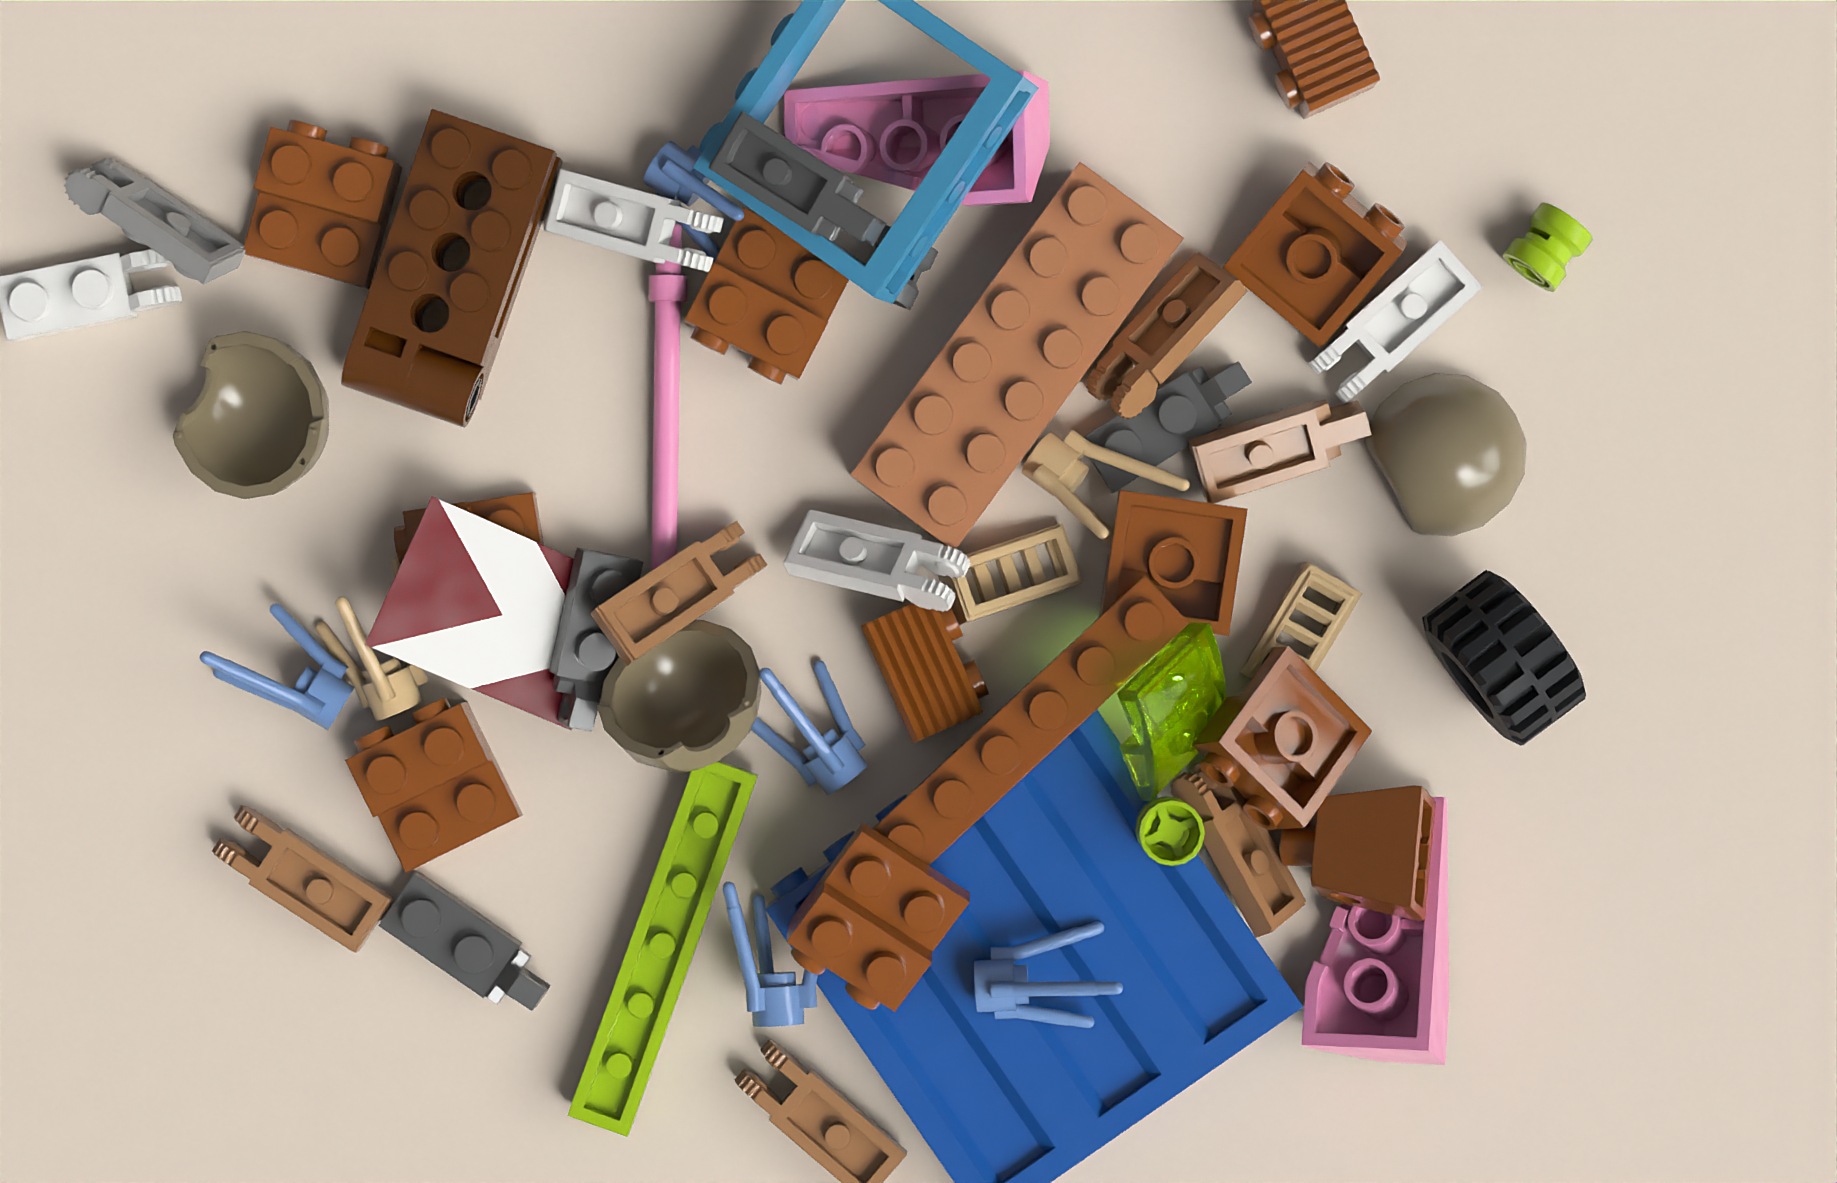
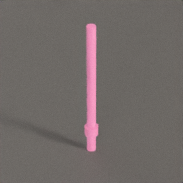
(668, 291)

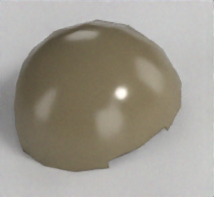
(256, 417)
(1448, 452)
(684, 699)

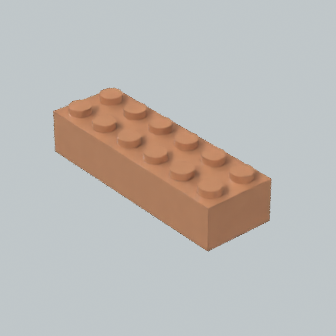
(1016, 356)

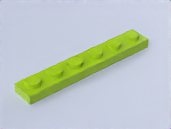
(662, 946)

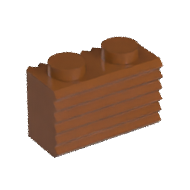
(1316, 50)
(925, 669)

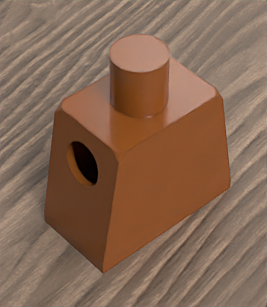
(1369, 849)

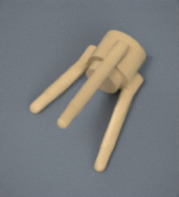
(1059, 471)
(381, 686)

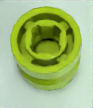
(1547, 246)
(1176, 838)

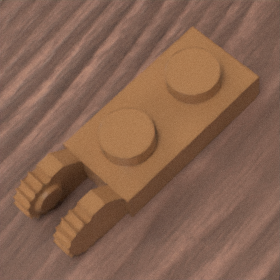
(1164, 335)
(672, 596)
(1241, 853)
(307, 881)
(824, 1121)

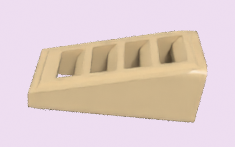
(1061, 557)
(1292, 599)

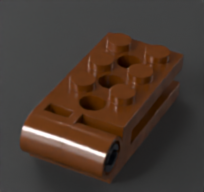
(449, 368)

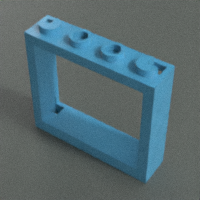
(943, 185)

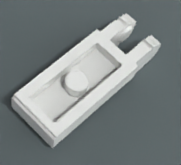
(625, 219)
(80, 295)
(1401, 317)
(874, 560)

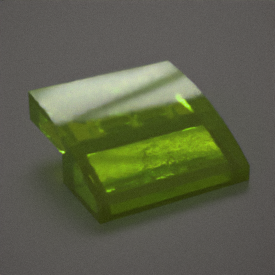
(1170, 707)

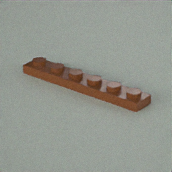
(1033, 722)

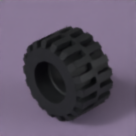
(1504, 657)

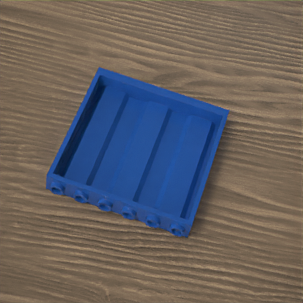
(1049, 857)

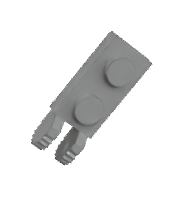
(155, 219)

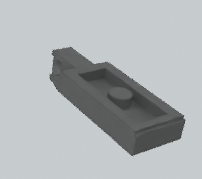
(793, 182)
(1179, 412)
(581, 649)
(463, 943)

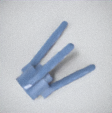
(675, 178)
(315, 695)
(831, 758)
(1006, 988)
(769, 994)

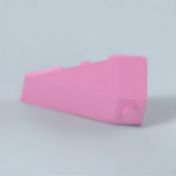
(903, 126)
(1385, 977)

